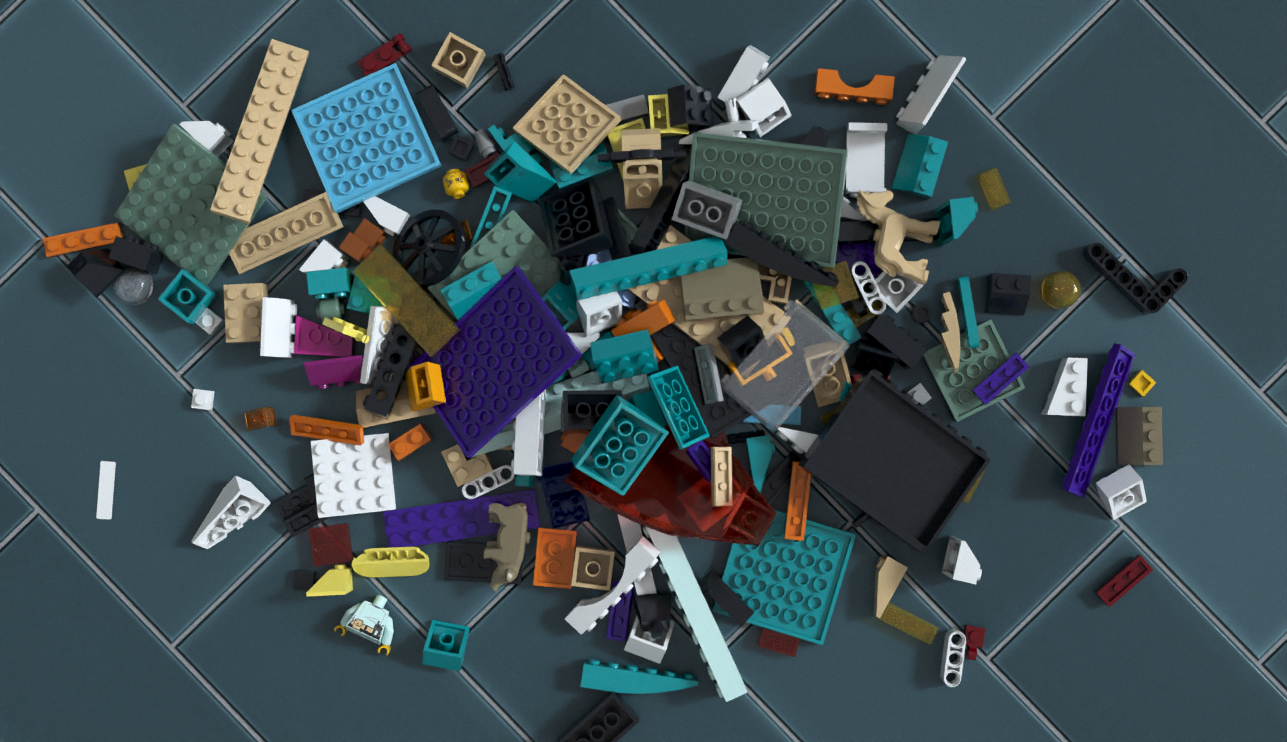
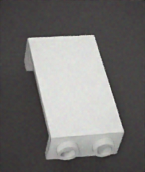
(865, 157)

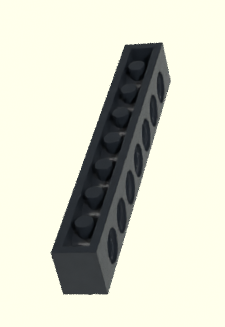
(384, 407)

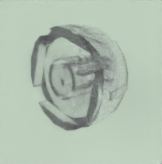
(134, 286)

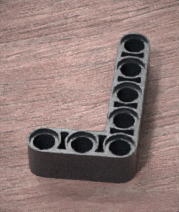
(1132, 281)

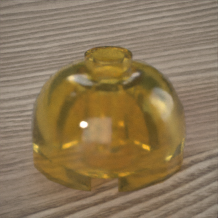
(1060, 289)

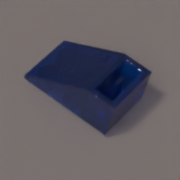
(563, 502)

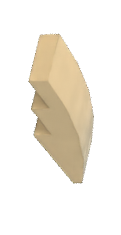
(950, 338)

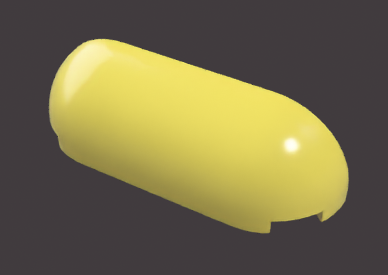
(391, 562)

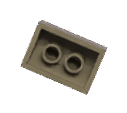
(1139, 435)

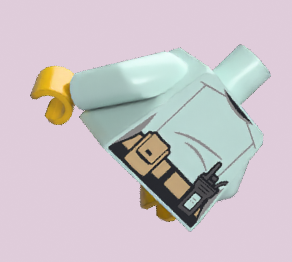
(369, 622)

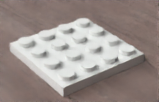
(353, 476)

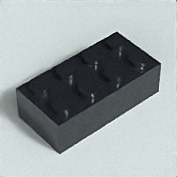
(604, 722)

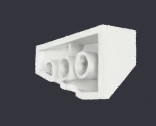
(233, 507)

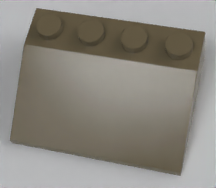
(723, 291)

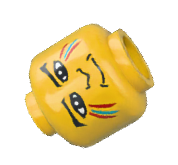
(455, 183)

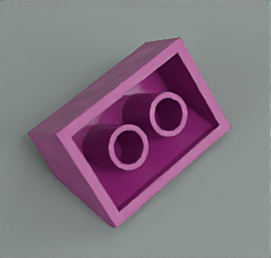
(334, 371)

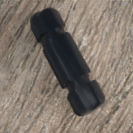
(504, 71)
(741, 437)

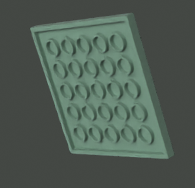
(174, 204)

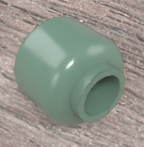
(329, 308)

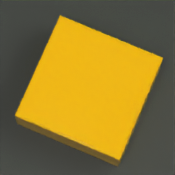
(1141, 383)

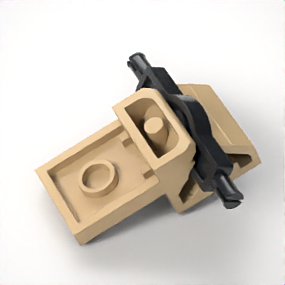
(641, 165)

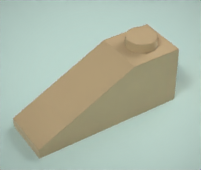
(887, 578)

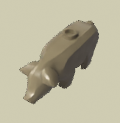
(510, 543)

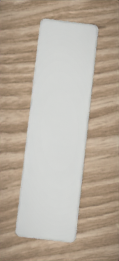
(105, 490)

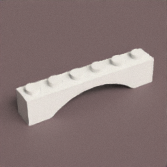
(587, 611)

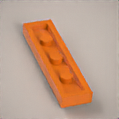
(82, 240)
(326, 429)
(797, 503)

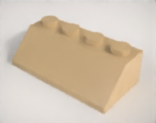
(400, 411)

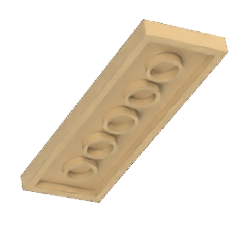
(285, 232)

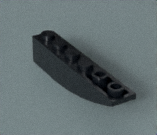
(776, 256)

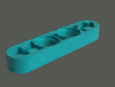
(968, 312)

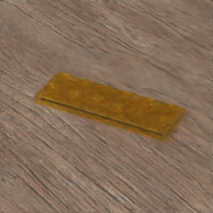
(406, 300)

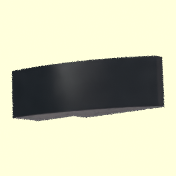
(726, 597)

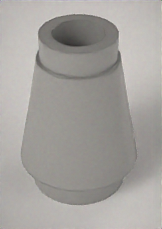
(485, 144)

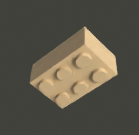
(244, 312)

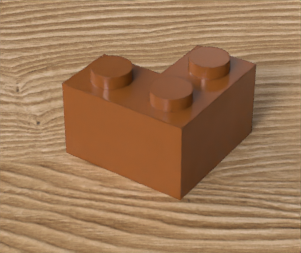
(363, 241)

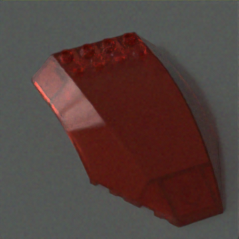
(678, 500)

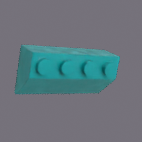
(954, 218)

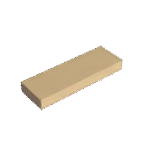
(721, 476)

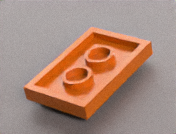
(554, 558)

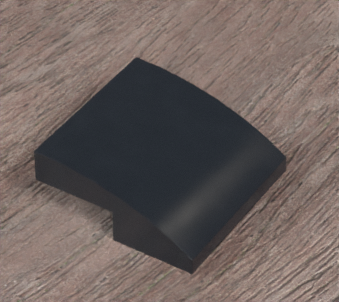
(299, 510)

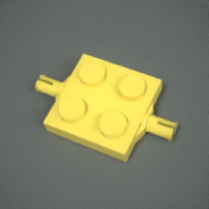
(349, 329)

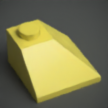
(334, 582)

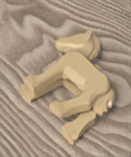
(891, 233)

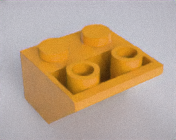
(425, 386)

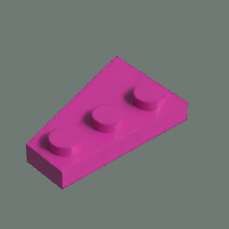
(320, 340)

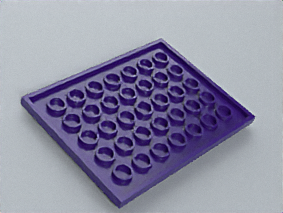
(499, 361)

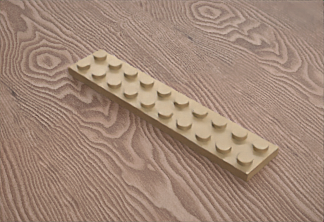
(259, 132)

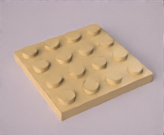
(567, 124)

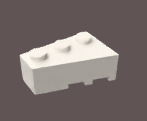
(745, 74)
(1069, 389)

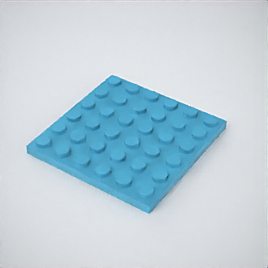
(366, 138)

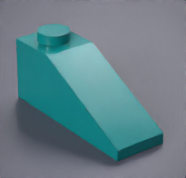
(760, 458)

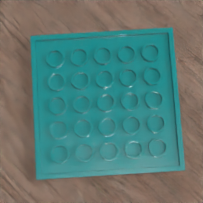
(788, 580)

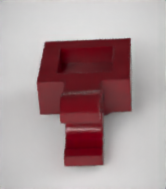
(974, 639)

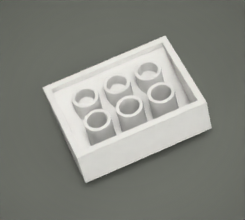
(929, 93)

